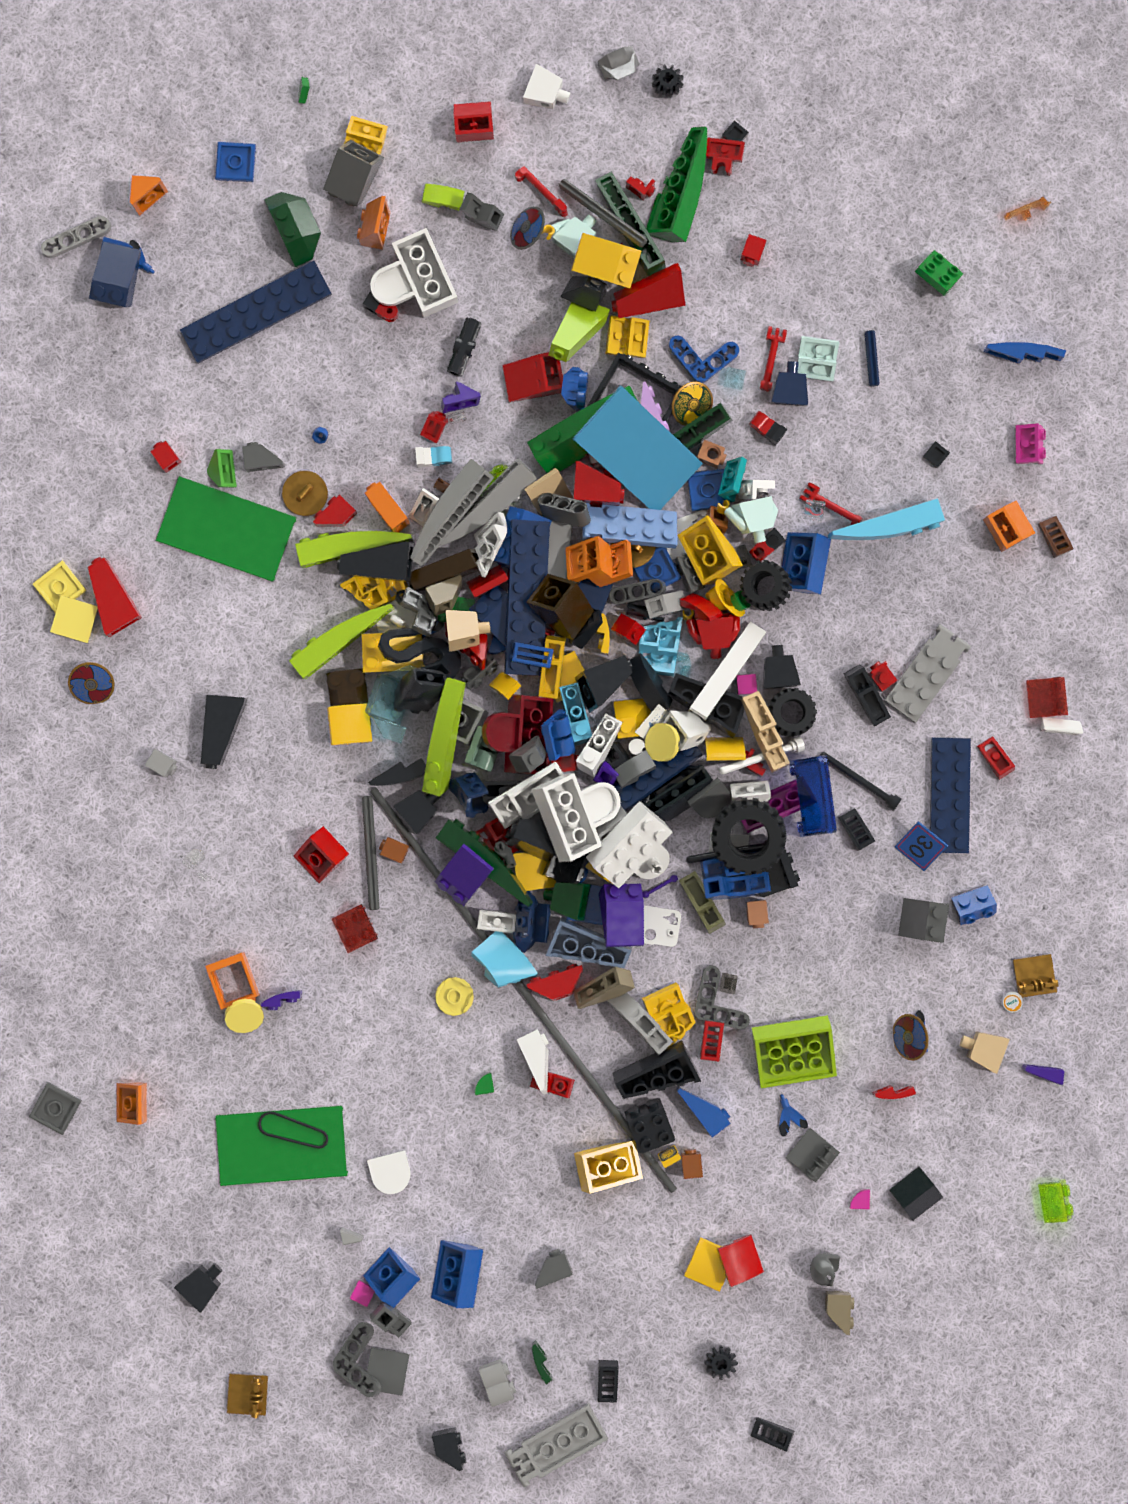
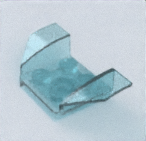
(381, 705)

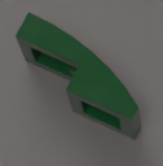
(539, 1357)

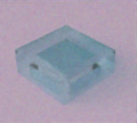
(734, 378)

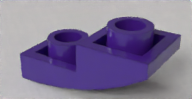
(277, 1000)

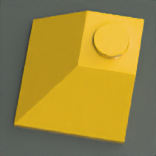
(632, 715)

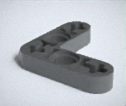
(709, 1002)
(350, 1360)

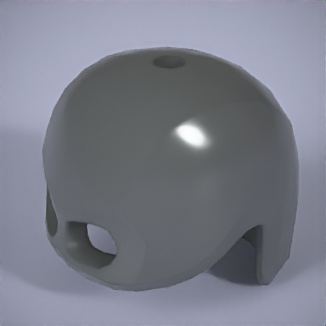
(822, 1266)

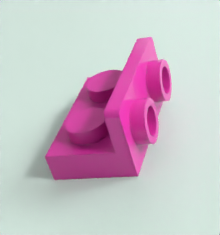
(1030, 443)

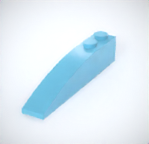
(894, 524)

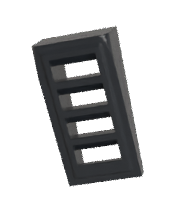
(588, 630)
(854, 839)
(607, 1368)
(775, 1427)

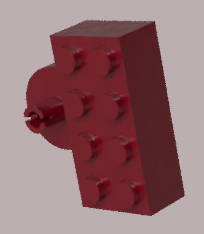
(513, 729)

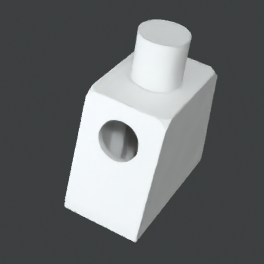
(545, 89)
(689, 727)

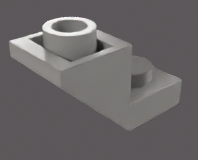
(664, 604)

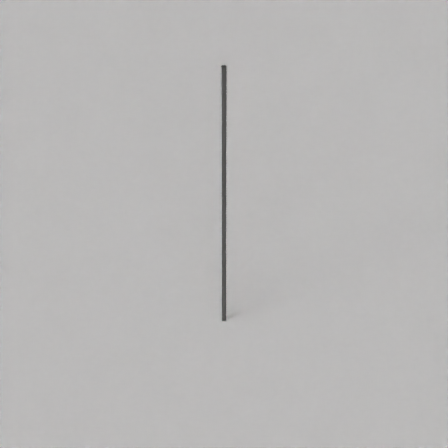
(527, 995)

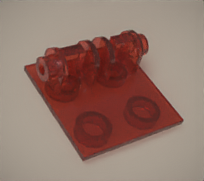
(1047, 697)
(355, 928)

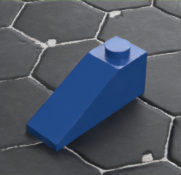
(708, 1114)

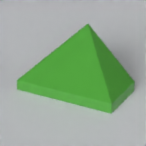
(222, 468)

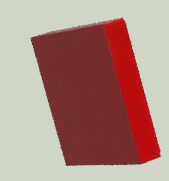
(482, 584)

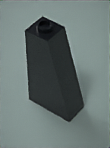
(382, 562)
(219, 728)

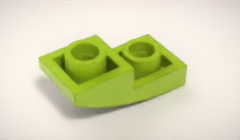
(442, 195)

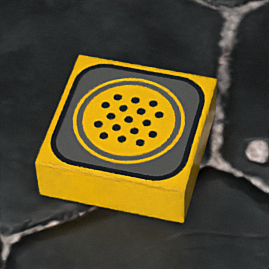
(669, 1156)

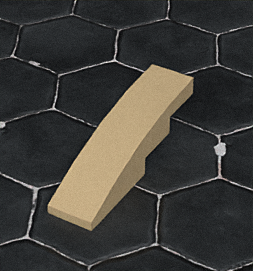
(764, 731)

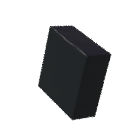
(735, 132)
(936, 454)

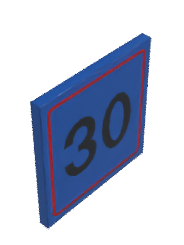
(921, 846)

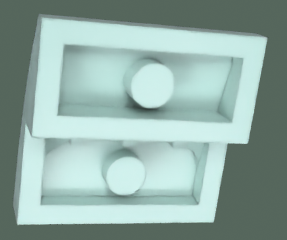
(818, 358)

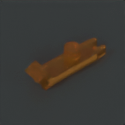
(1025, 210)

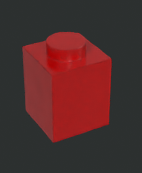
(753, 250)
(165, 456)
(628, 629)

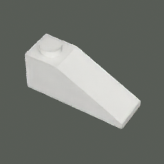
(536, 1054)

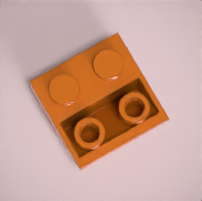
(1008, 526)

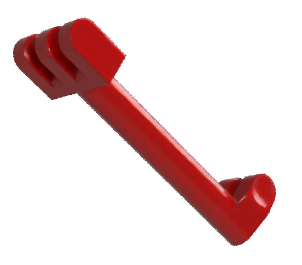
(558, 204)
(766, 383)
(829, 504)

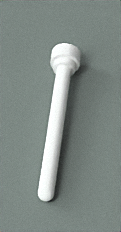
(795, 745)

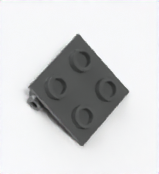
(812, 1155)

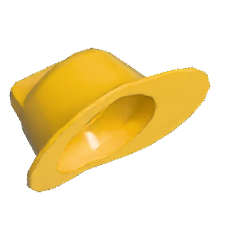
(720, 597)

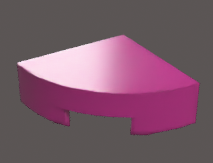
(861, 1200)

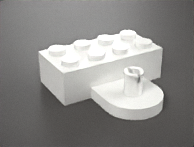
(415, 274)
(574, 814)
(633, 848)

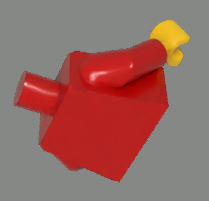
(713, 634)

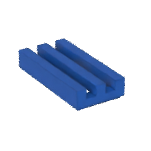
(516, 652)

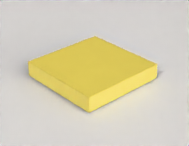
(58, 582)
(74, 619)

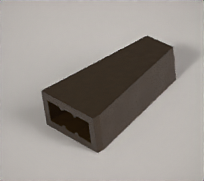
(452, 566)

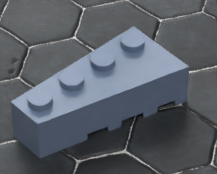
(585, 945)

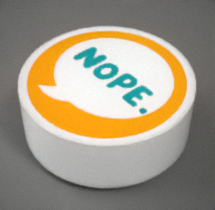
(1012, 1001)

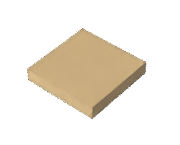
(549, 483)

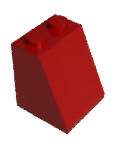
(596, 487)

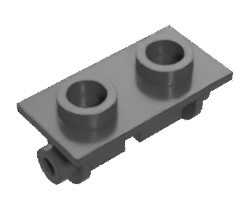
(691, 581)
(474, 677)

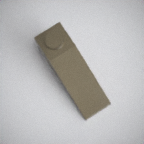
(604, 987)

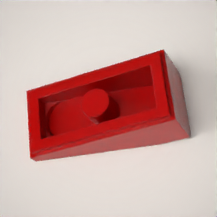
(996, 758)

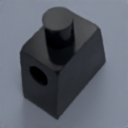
(780, 670)
(417, 809)
(200, 1286)

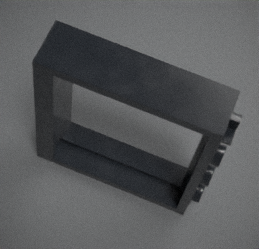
(640, 369)

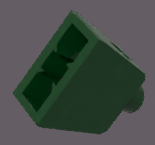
(569, 899)

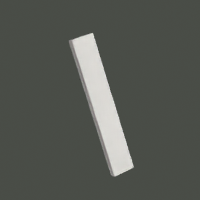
(727, 670)

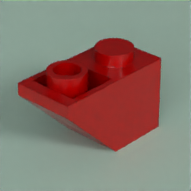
(336, 514)

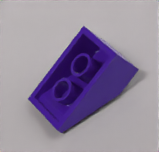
(463, 875)
(622, 915)

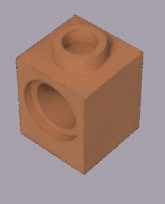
(709, 446)
(757, 913)

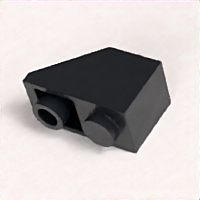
(447, 1447)

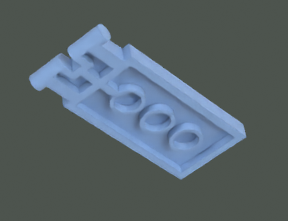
(636, 525)

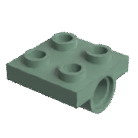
(479, 754)

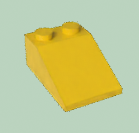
(606, 260)
(709, 551)
(375, 662)
(608, 1166)

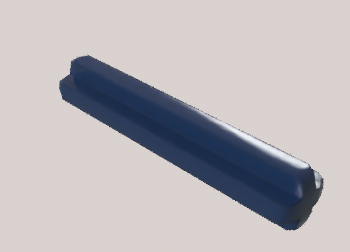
(872, 359)

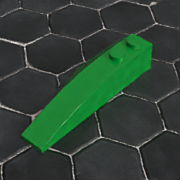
(676, 206)
(556, 445)

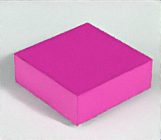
(746, 684)
(362, 1293)

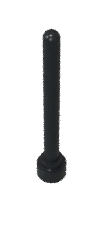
(890, 800)
(712, 855)

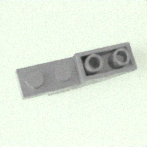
(641, 1022)

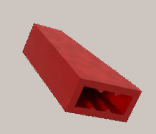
(652, 294)
(112, 599)

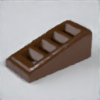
(1049, 539)

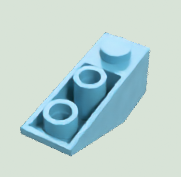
(576, 712)

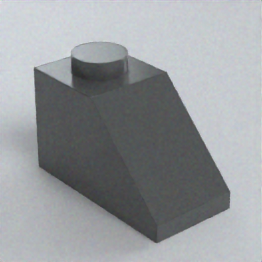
(259, 458)
(528, 756)
(554, 1268)

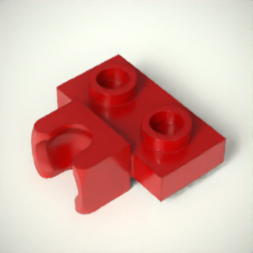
(724, 153)

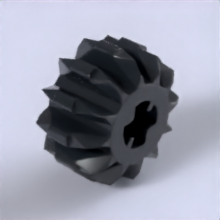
(662, 85)
(719, 1356)

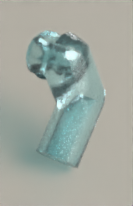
(684, 658)

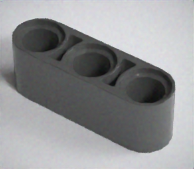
(564, 509)
(628, 591)

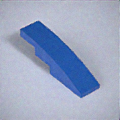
(1018, 350)

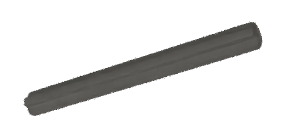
(603, 213)
(370, 852)

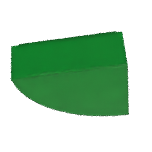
(303, 90)
(485, 1085)

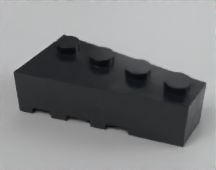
(724, 716)
(657, 1072)

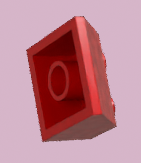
(321, 854)

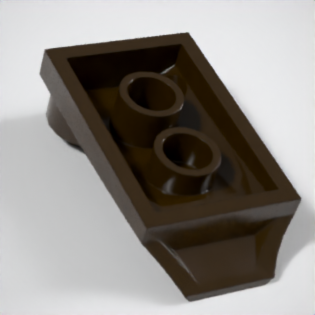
(347, 687)

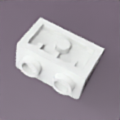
(750, 487)

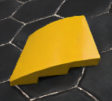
(373, 591)
(671, 1016)

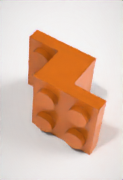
(599, 561)

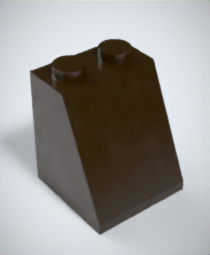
(561, 605)

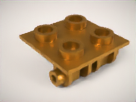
(1035, 975)
(247, 1395)

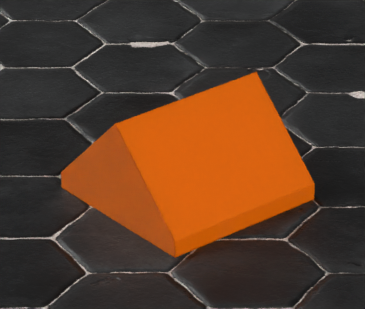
(146, 192)
(131, 1103)

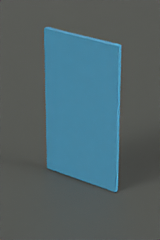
(637, 450)

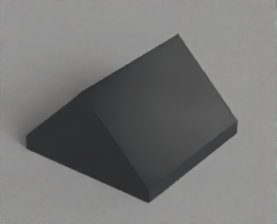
(916, 1193)

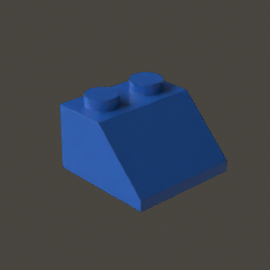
(391, 1277)

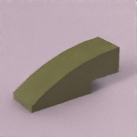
(704, 907)

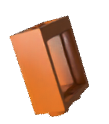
(386, 507)
(211, 970)

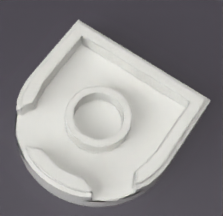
(390, 1172)

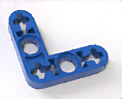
(698, 363)

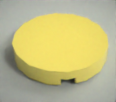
(662, 742)
(458, 1000)
(244, 1016)

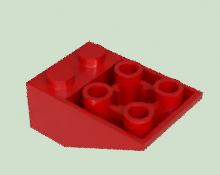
(533, 377)

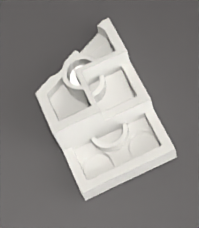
(489, 541)

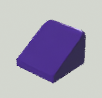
(606, 774)

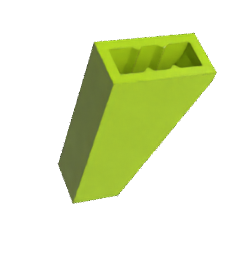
(576, 330)

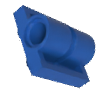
(558, 735)

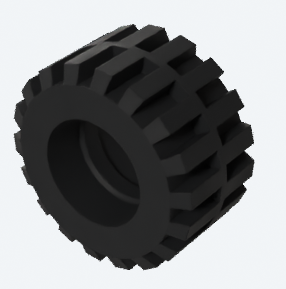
(754, 576)
(806, 704)

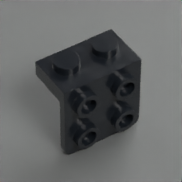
(566, 872)
(781, 875)
(649, 1125)

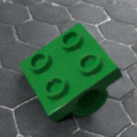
(939, 272)

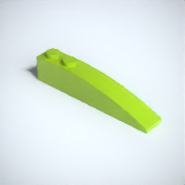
(331, 547)
(335, 640)
(444, 738)

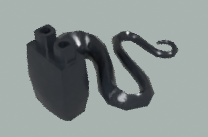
(424, 685)

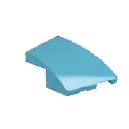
(662, 645)
(503, 960)

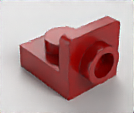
(637, 187)
(434, 426)
(882, 675)
(567, 763)
(756, 768)

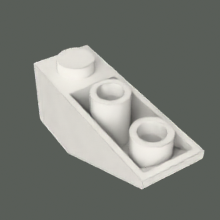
(598, 745)

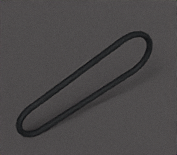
(291, 1140)

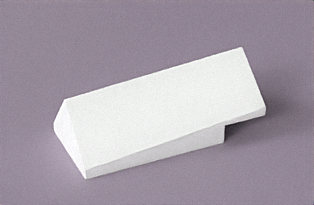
(519, 800)

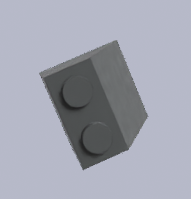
(352, 173)
(923, 920)

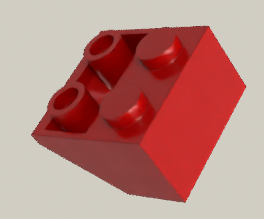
(473, 121)

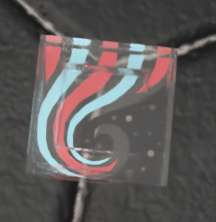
(814, 510)

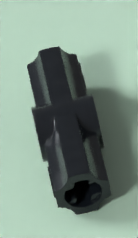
(463, 347)

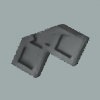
(424, 618)

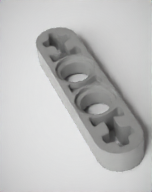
(75, 234)

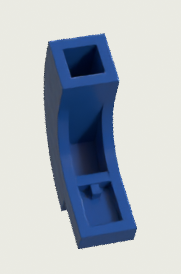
(736, 887)

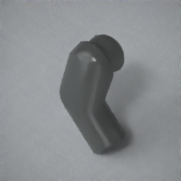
(506, 853)

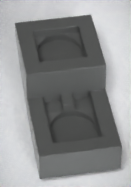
(634, 768)

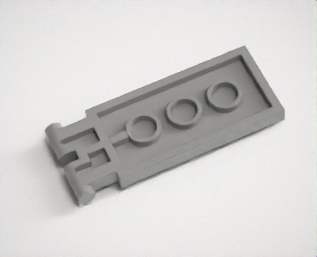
(927, 674)
(557, 1444)

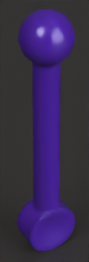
(673, 878)

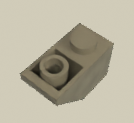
(443, 594)
(838, 1308)

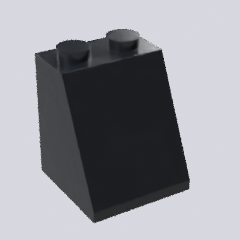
(602, 681)
(531, 838)

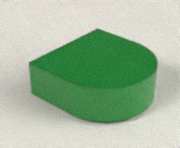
(739, 601)

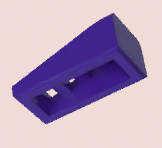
(1051, 1074)

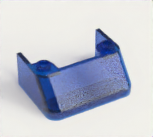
(814, 796)

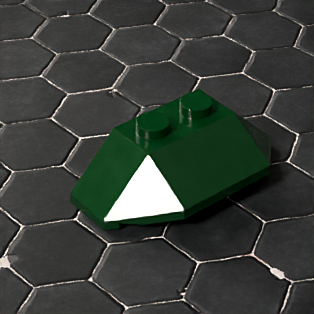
(295, 225)

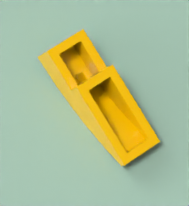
(551, 677)

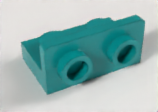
(732, 478)

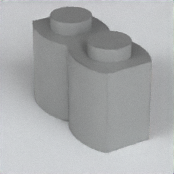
(497, 1383)

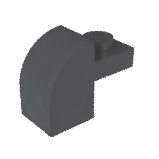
(481, 213)
(390, 1319)

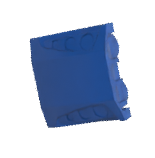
(575, 388)

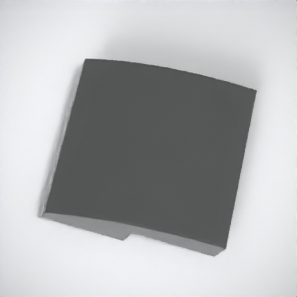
(388, 1369)

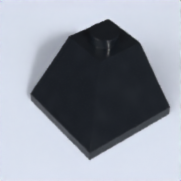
(585, 291)

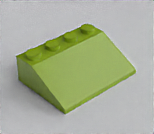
(794, 1051)

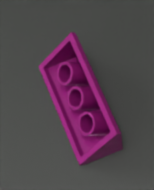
(783, 798)

